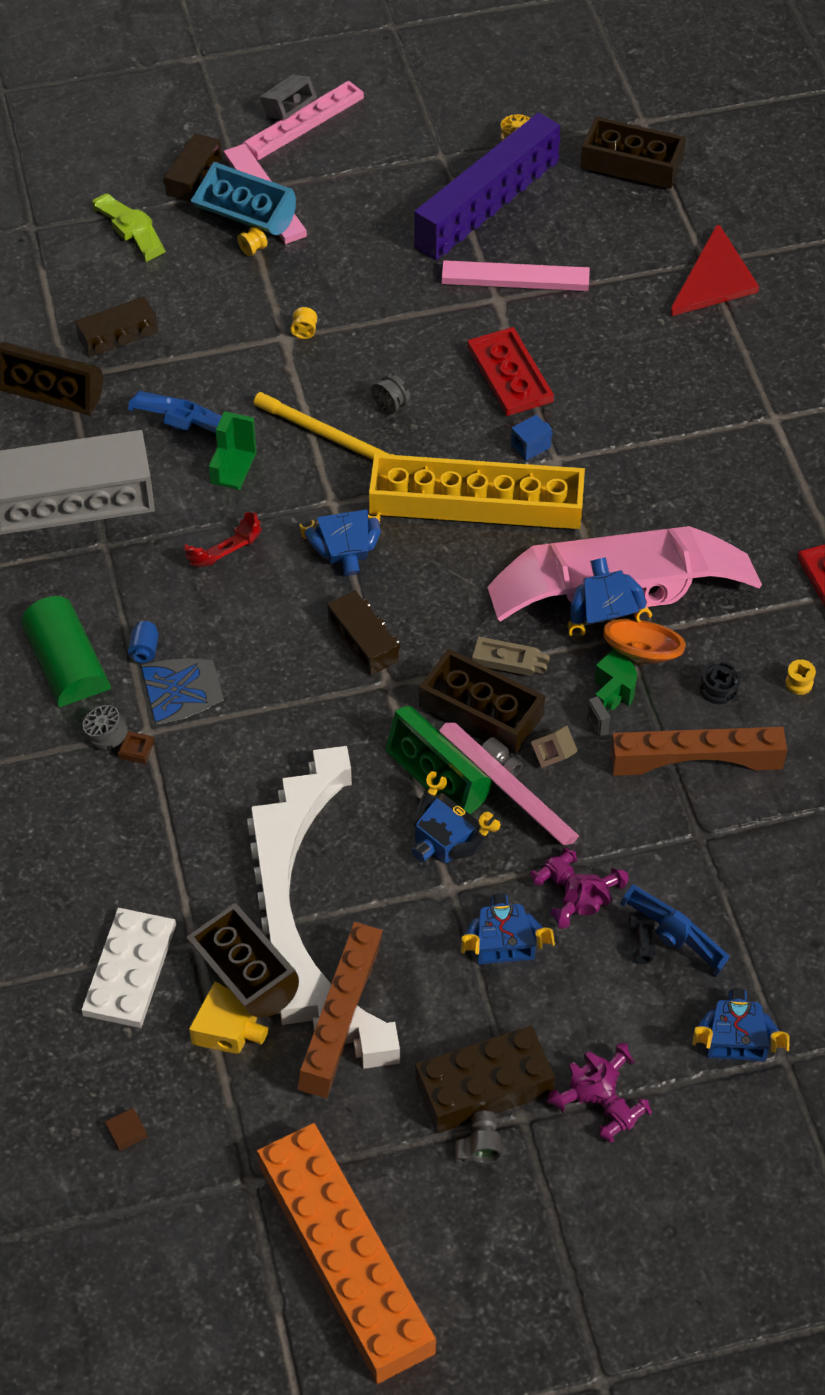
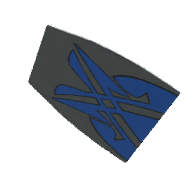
(181, 687)

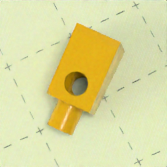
(225, 1023)

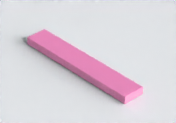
(304, 120)
(243, 160)
(515, 275)
(509, 784)

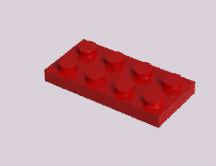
(510, 371)

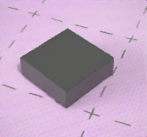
(598, 716)

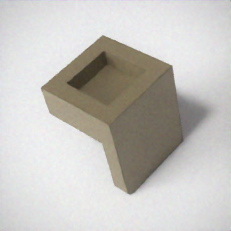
(554, 746)

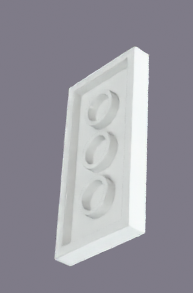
(129, 968)

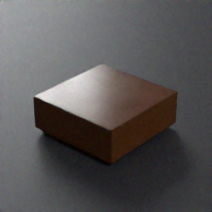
(136, 747)
(126, 1129)

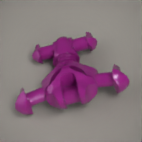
(583, 891)
(596, 1084)

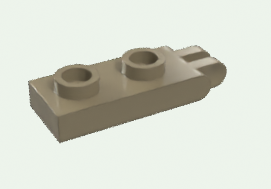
(510, 657)

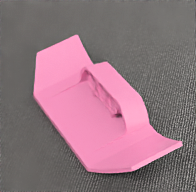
(651, 558)

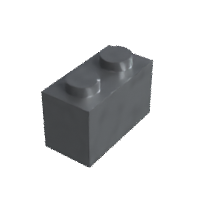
(288, 97)

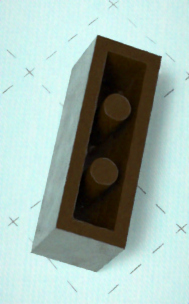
(191, 166)
(116, 326)
(363, 632)

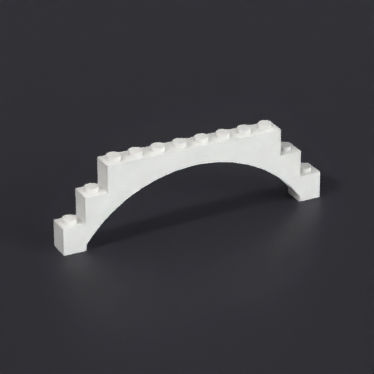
(278, 836)

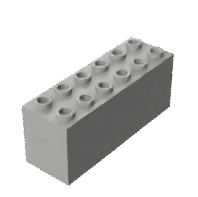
(74, 482)

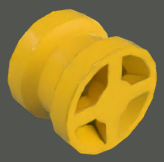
(252, 241)
(304, 323)
(795, 682)

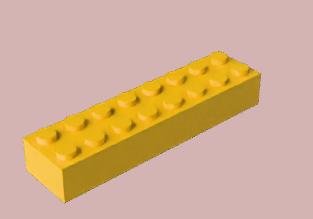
(476, 491)

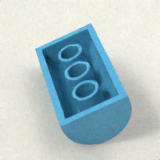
(246, 199)

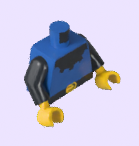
(446, 828)

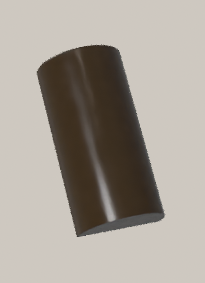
(49, 378)
(246, 962)

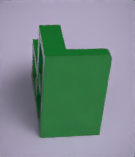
(234, 450)

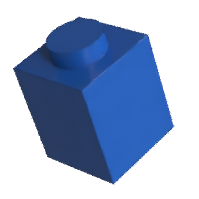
(531, 437)

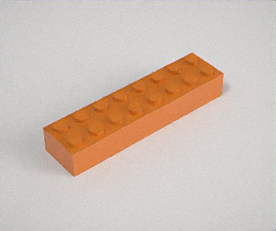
(346, 1253)

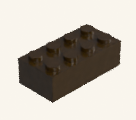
(633, 152)
(481, 700)
(484, 1078)

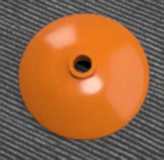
(643, 641)

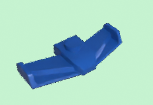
(178, 412)
(676, 928)

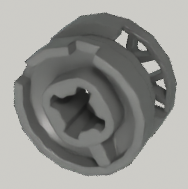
(390, 393)
(106, 728)

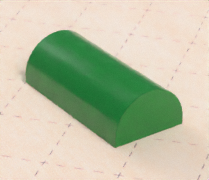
(63, 650)
(424, 749)

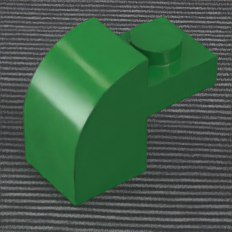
(617, 678)

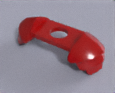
(246, 533)

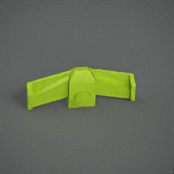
(130, 224)

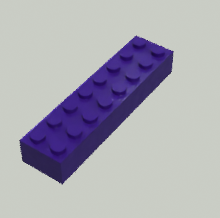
(486, 186)

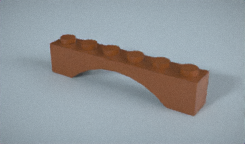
(752, 747)
(339, 1009)

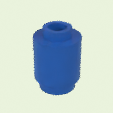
(143, 642)

